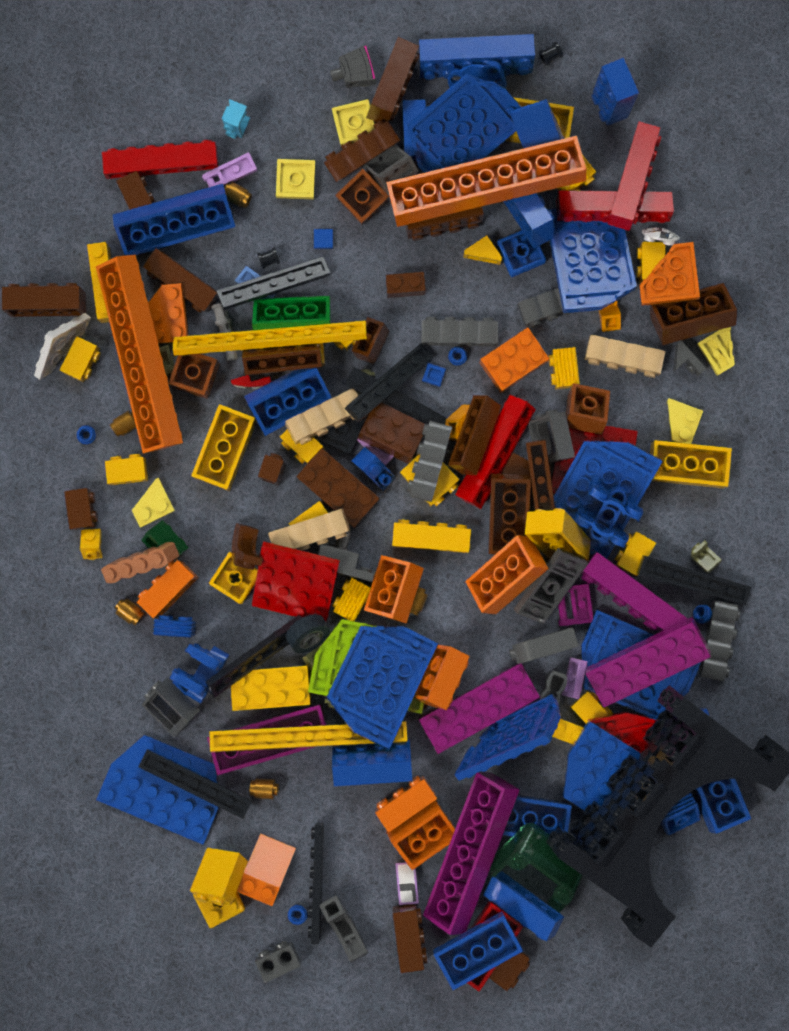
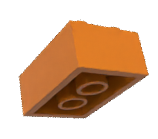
(514, 360)
(167, 589)
(393, 589)
(442, 677)
(405, 803)
(422, 835)

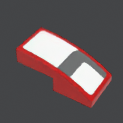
(246, 383)

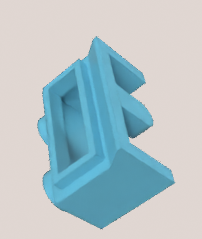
(235, 119)

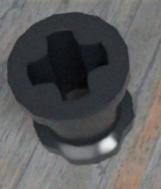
(551, 53)
(268, 258)

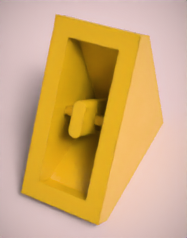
(483, 251)

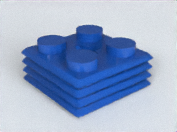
(515, 262)
(169, 627)
(681, 815)

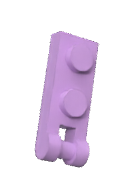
(231, 171)

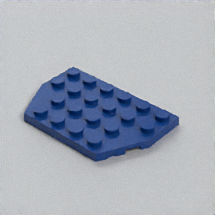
(462, 124)
(591, 264)
(609, 466)
(609, 636)
(380, 680)
(512, 736)
(592, 763)
(155, 799)

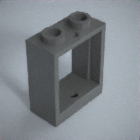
(384, 170)
(560, 432)
(169, 706)

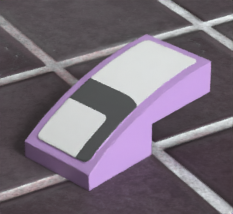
(406, 884)

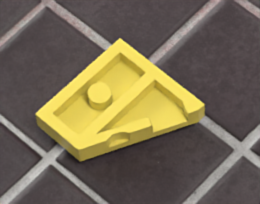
(718, 350)
(683, 421)
(153, 505)

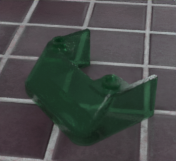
(530, 847)

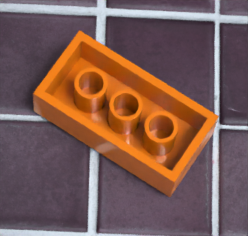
(506, 574)

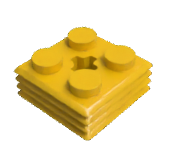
(223, 581)
(218, 914)

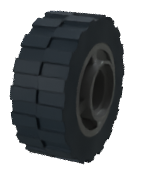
(307, 633)

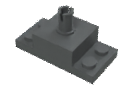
(348, 560)
(550, 588)

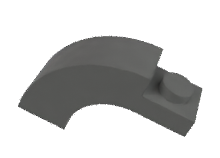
(344, 927)

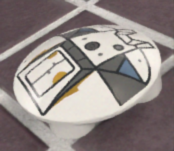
(662, 234)

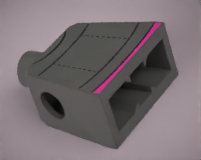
(355, 69)

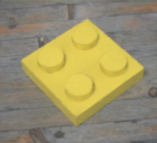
(352, 120)
(295, 179)

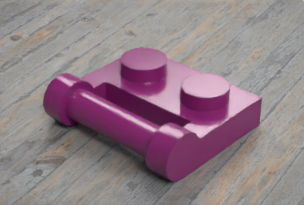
(580, 605)

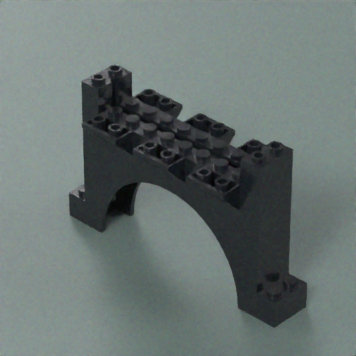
(617, 838)

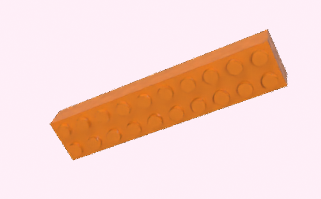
(487, 181)
(139, 353)

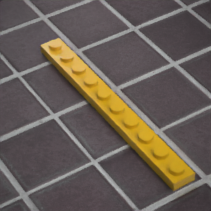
(270, 338)
(291, 738)

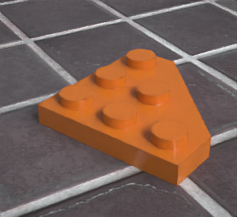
(672, 278)
(169, 313)

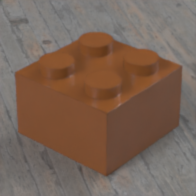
(362, 197)
(194, 374)
(587, 408)

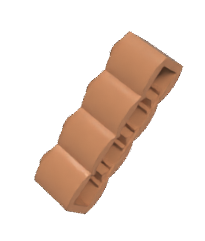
(140, 562)

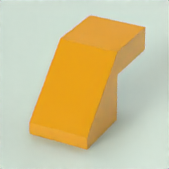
(610, 318)

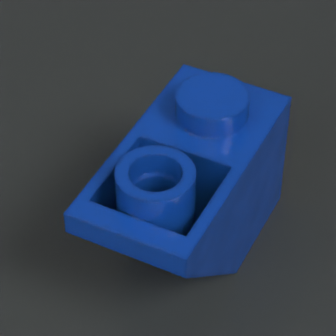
(373, 468)

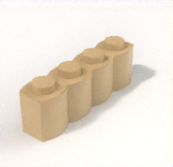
(624, 355)
(320, 418)
(312, 531)

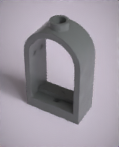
(544, 645)

